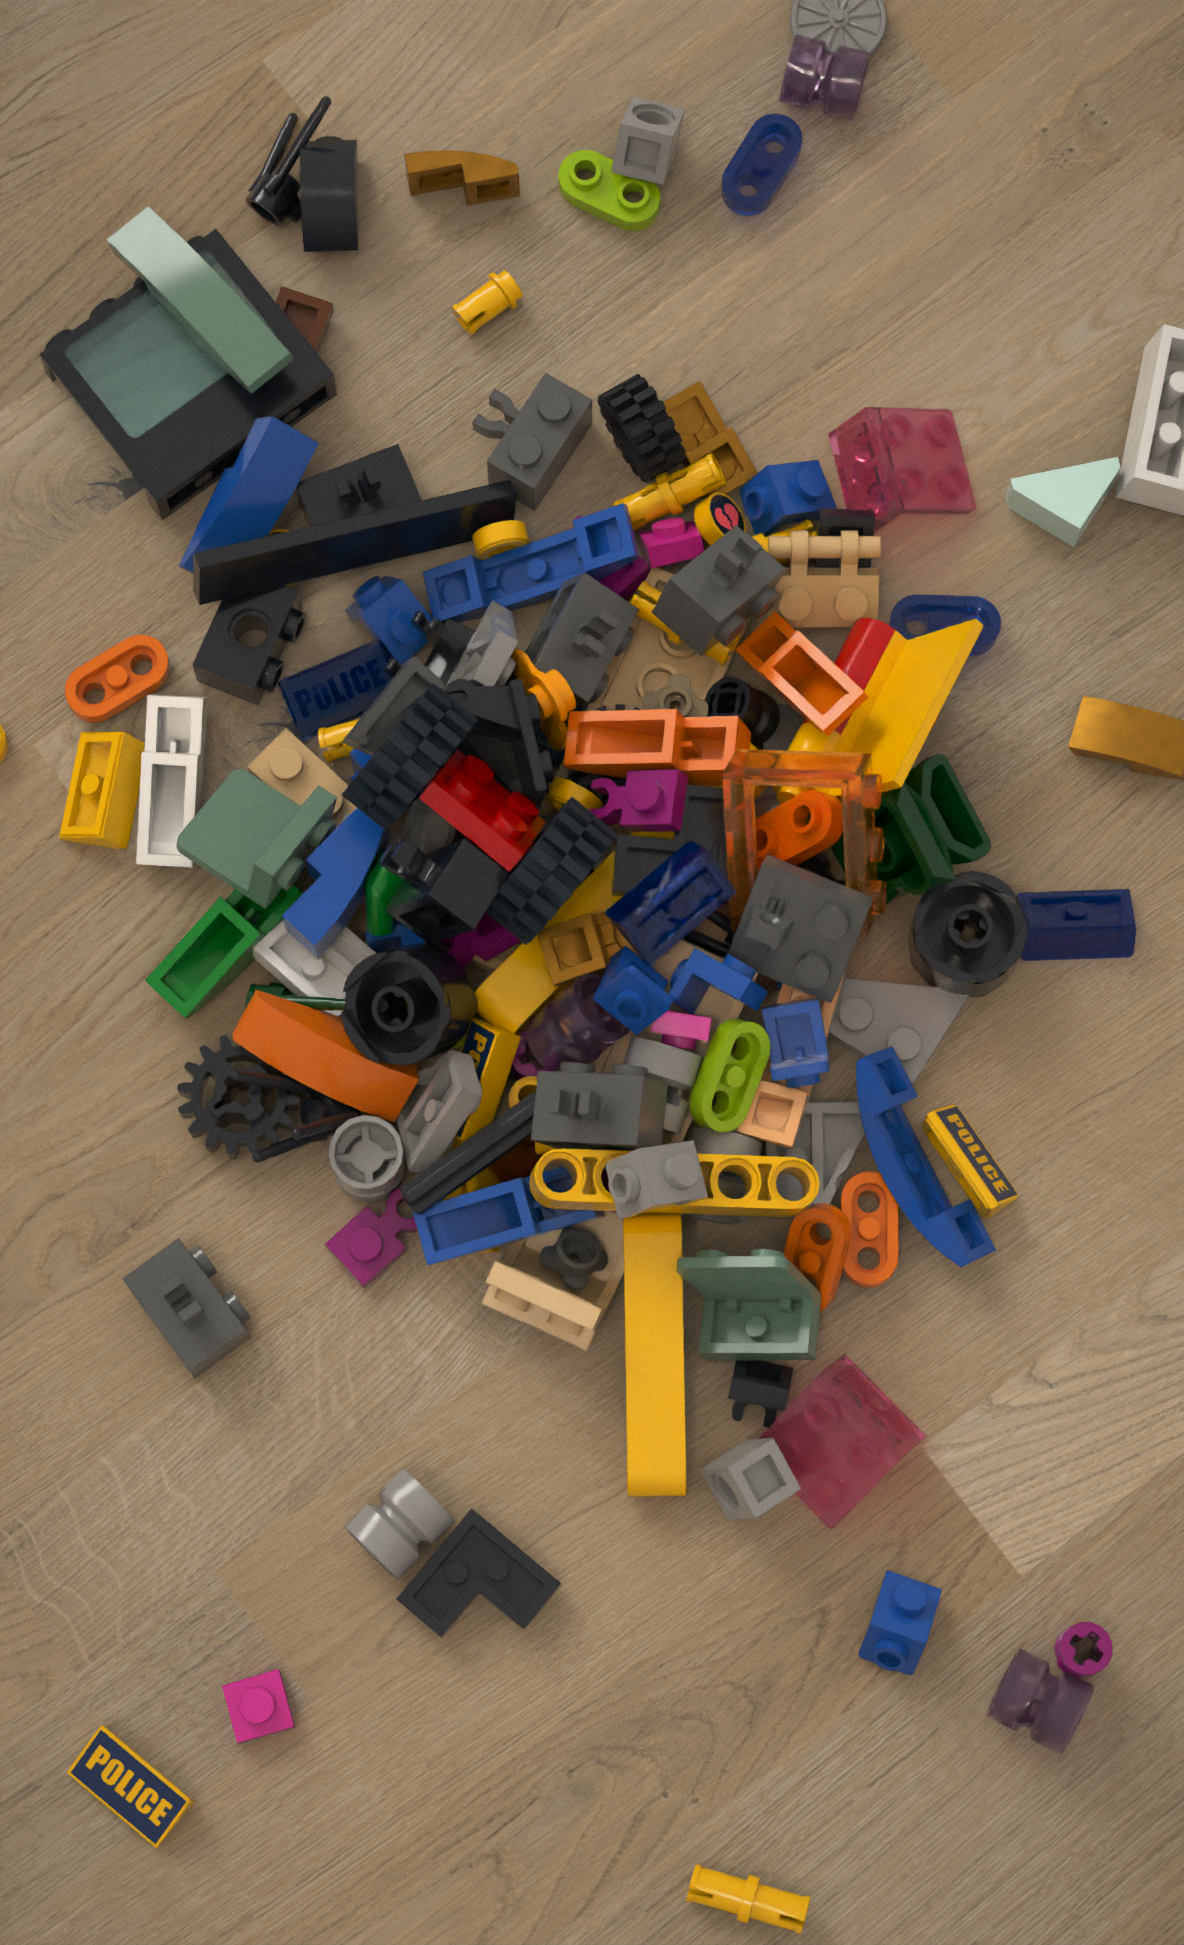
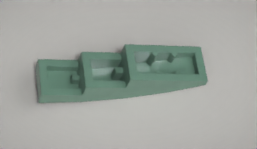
(200, 300)

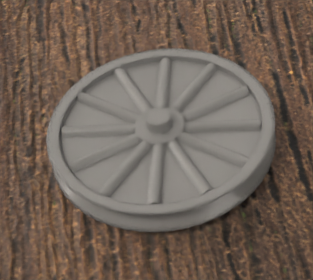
(840, 22)

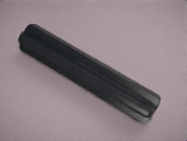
(470, 1157)

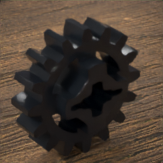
(222, 1111)

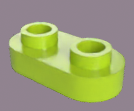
(606, 191)
(729, 1075)

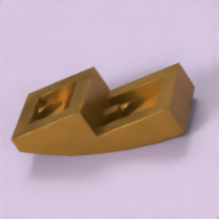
(481, 175)
(706, 433)
(1129, 735)
(580, 946)

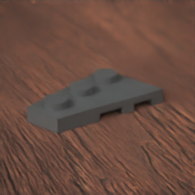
(402, 690)

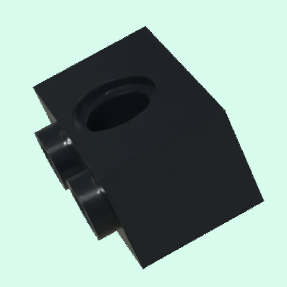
(242, 669)

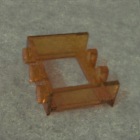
(859, 794)

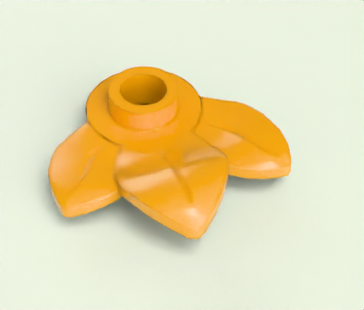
(552, 695)

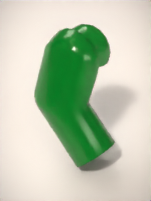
(380, 890)

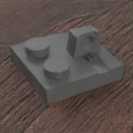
(799, 928)

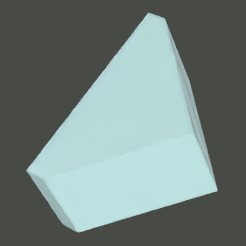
(1063, 498)

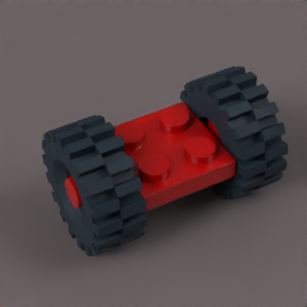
(499, 822)

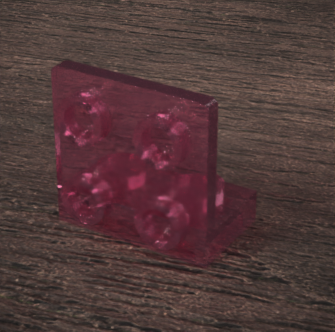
(902, 463)
(842, 1439)

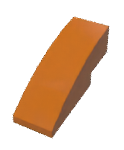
(801, 674)
(653, 740)
(320, 1055)

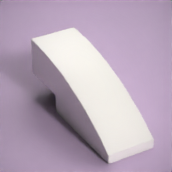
(170, 776)

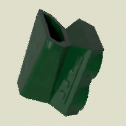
(925, 830)

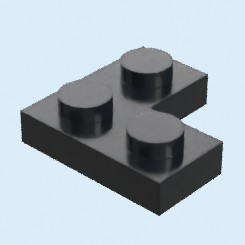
(701, 823)
(474, 1562)

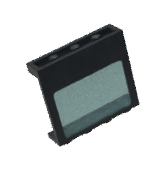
(164, 398)

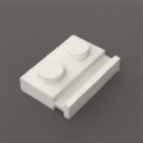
(303, 971)

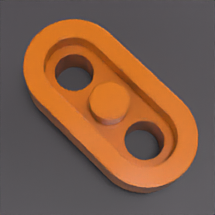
(115, 676)
(791, 836)
(870, 1231)
(817, 1256)

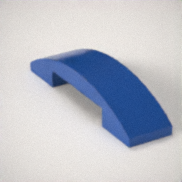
(535, 571)
(904, 1165)

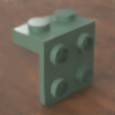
(256, 835)
(753, 1306)

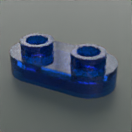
(759, 167)
(946, 611)

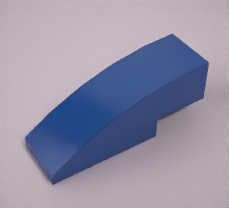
(254, 489)
(340, 874)
(495, 1218)

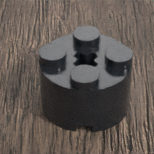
(998, 940)
(436, 997)

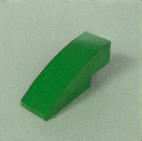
(217, 949)

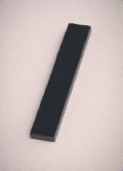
(349, 542)

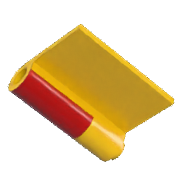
(905, 695)

